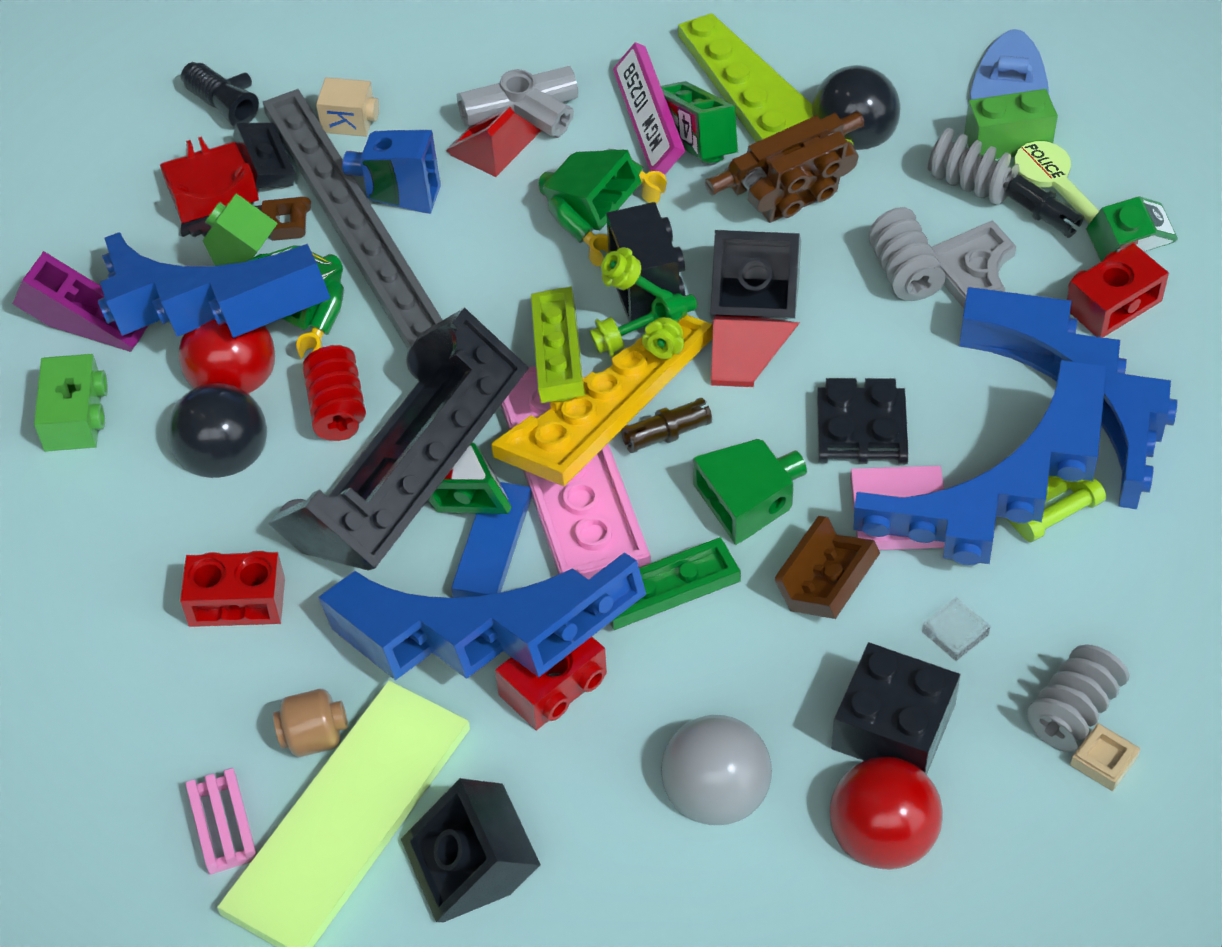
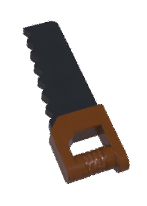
(273, 208)

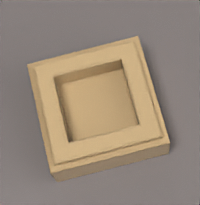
(1105, 757)

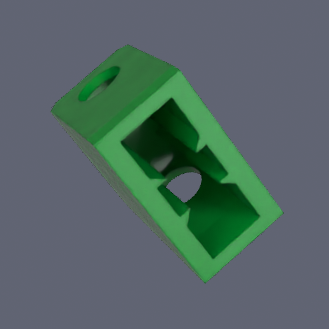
(747, 485)

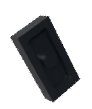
(265, 154)

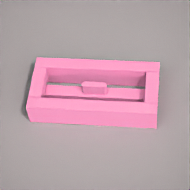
(212, 787)

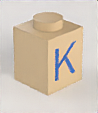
(347, 106)

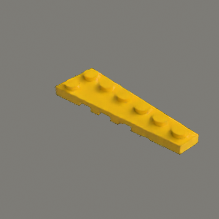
(578, 429)

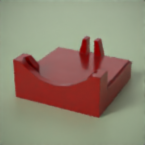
(207, 178)

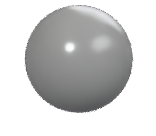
(716, 770)

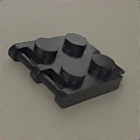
(862, 420)

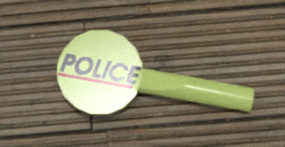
(1048, 167)

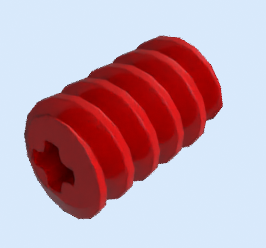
(334, 392)

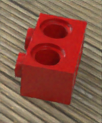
(233, 592)

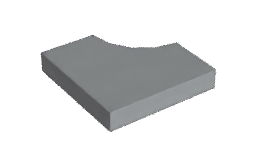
(974, 259)

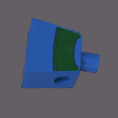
(398, 168)

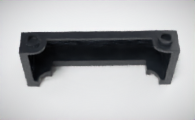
(460, 386)

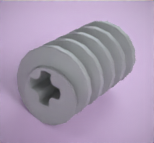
(971, 168)
(906, 255)
(1077, 696)

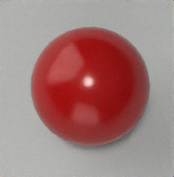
(216, 357)
(886, 813)

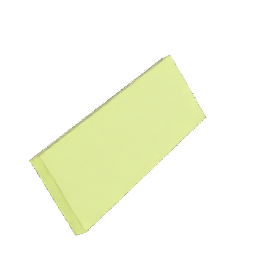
(344, 819)

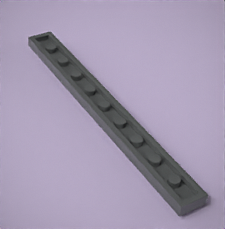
(352, 217)

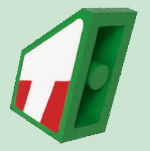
(1130, 222)
(471, 487)

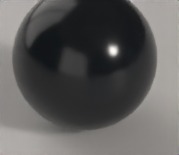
(863, 91)
(216, 430)

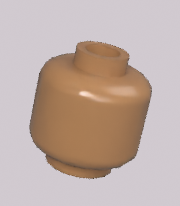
(310, 722)

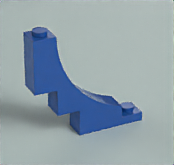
(530, 623)

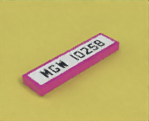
(648, 109)

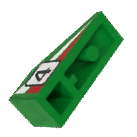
(702, 121)

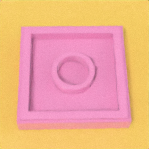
(897, 483)

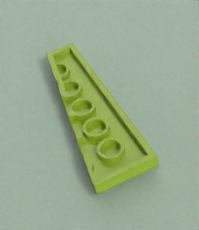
(760, 95)

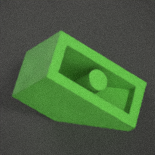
(236, 231)

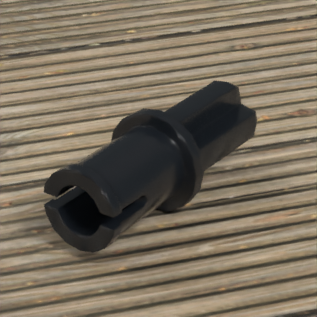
(1044, 205)

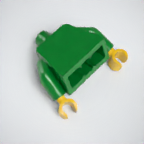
(591, 186)

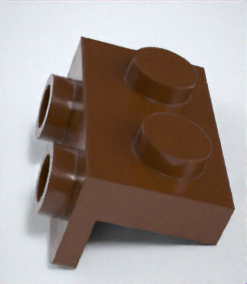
(824, 570)

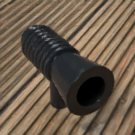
(222, 93)

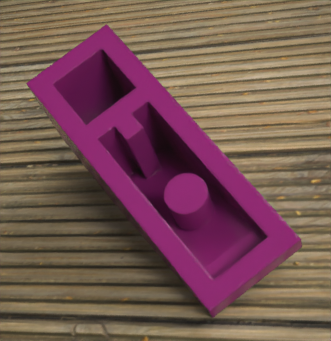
(69, 303)

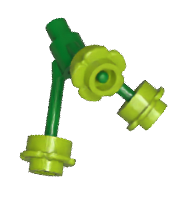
(662, 331)

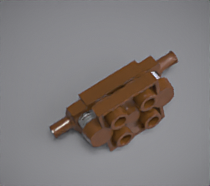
(793, 166)

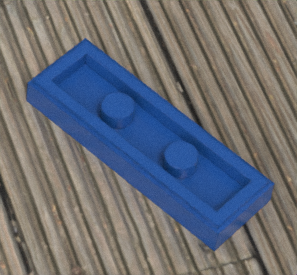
(491, 546)

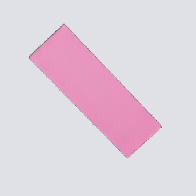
(589, 517)

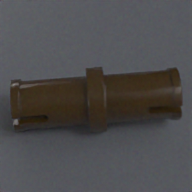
(666, 425)

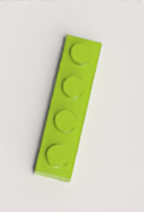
(557, 345)

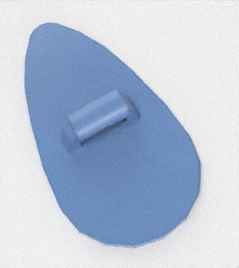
(1010, 67)

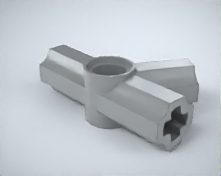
(532, 97)

